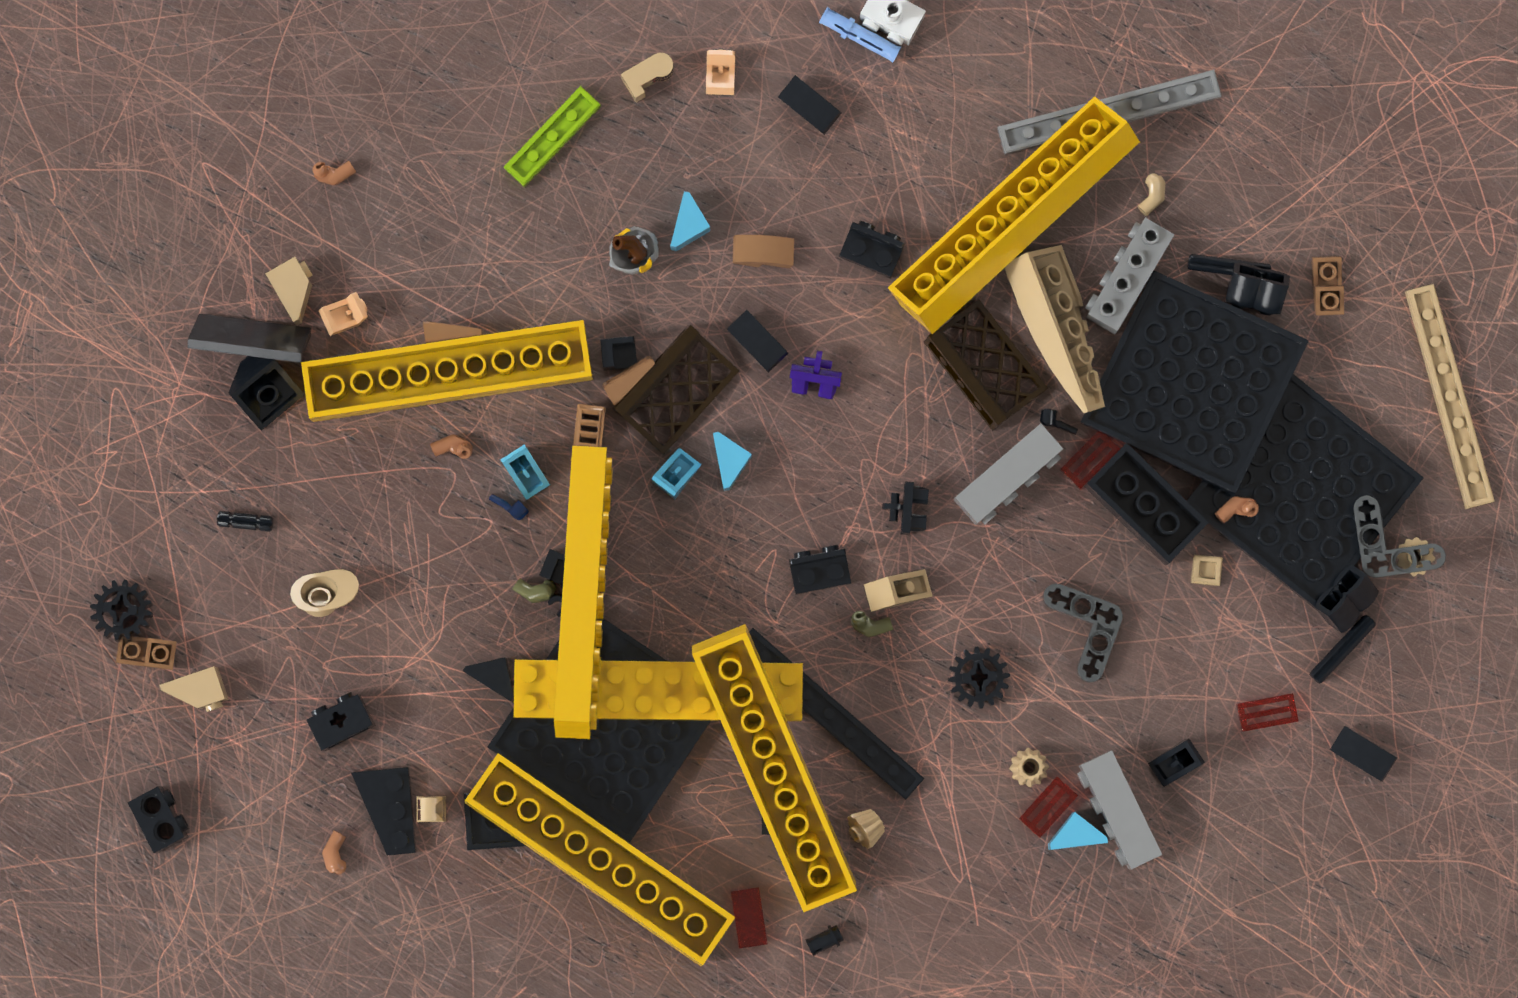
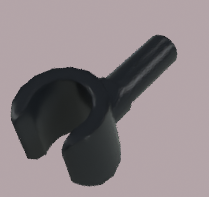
(1048, 418)

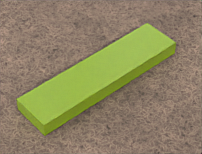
(552, 136)

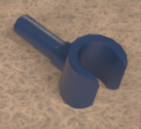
(518, 510)

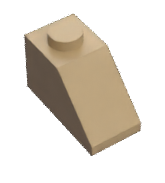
(292, 287)
(897, 590)
(199, 689)

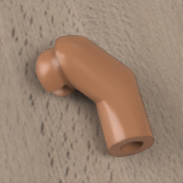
(332, 175)
(453, 444)
(1239, 506)
(331, 854)

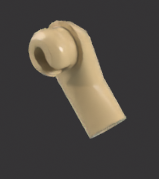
(1156, 194)

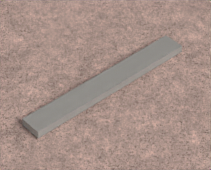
(1129, 105)

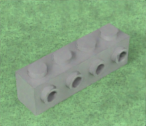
(1129, 275)
(1008, 474)
(1119, 809)

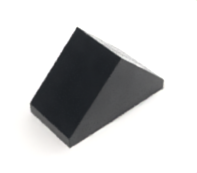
(494, 675)
(1176, 762)

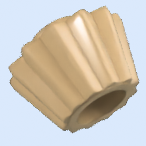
(1405, 560)
(1039, 767)
(865, 827)

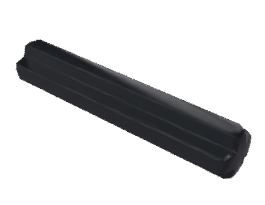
(1217, 264)
(1342, 649)

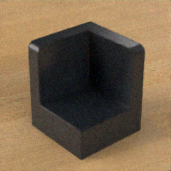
(618, 353)
(553, 567)

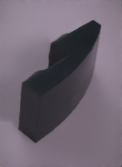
(809, 104)
(757, 341)
(1363, 753)

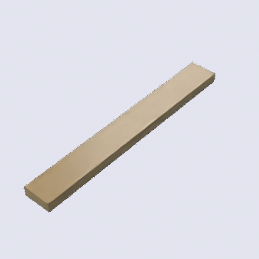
(1449, 396)

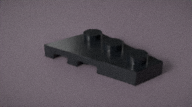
(390, 807)

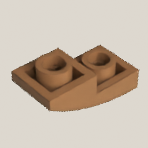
(763, 250)
(1327, 285)
(146, 652)

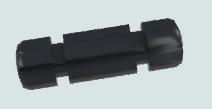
(244, 521)

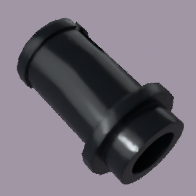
(824, 940)

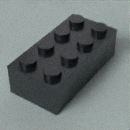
(1146, 504)

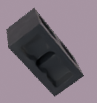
(152, 823)

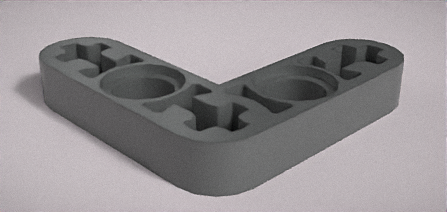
(1380, 549)
(1098, 626)

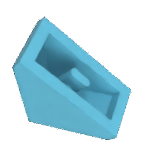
(689, 223)
(731, 459)
(525, 472)
(676, 473)
(1076, 833)

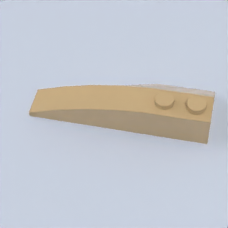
(1051, 310)

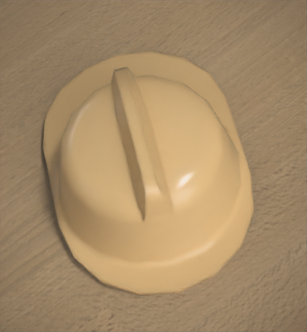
(324, 591)

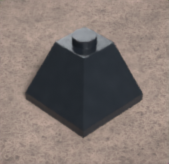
(263, 390)

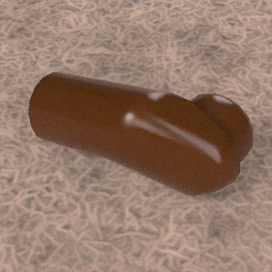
(631, 243)

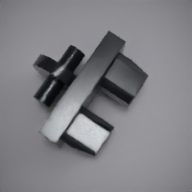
(912, 495)

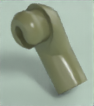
(535, 593)
(868, 626)

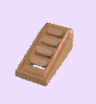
(441, 332)
(624, 382)
(590, 410)

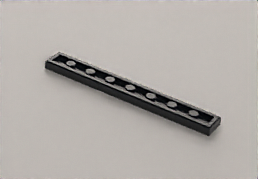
(847, 728)

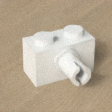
(893, 17)

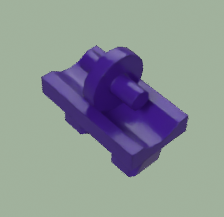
(803, 375)

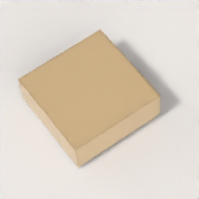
(1206, 570)

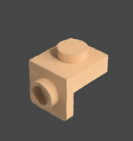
(720, 72)
(344, 314)

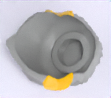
(619, 258)

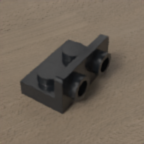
(872, 249)
(819, 570)

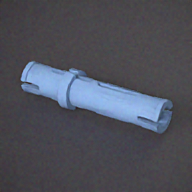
(859, 34)

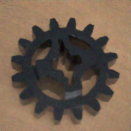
(109, 609)
(991, 676)

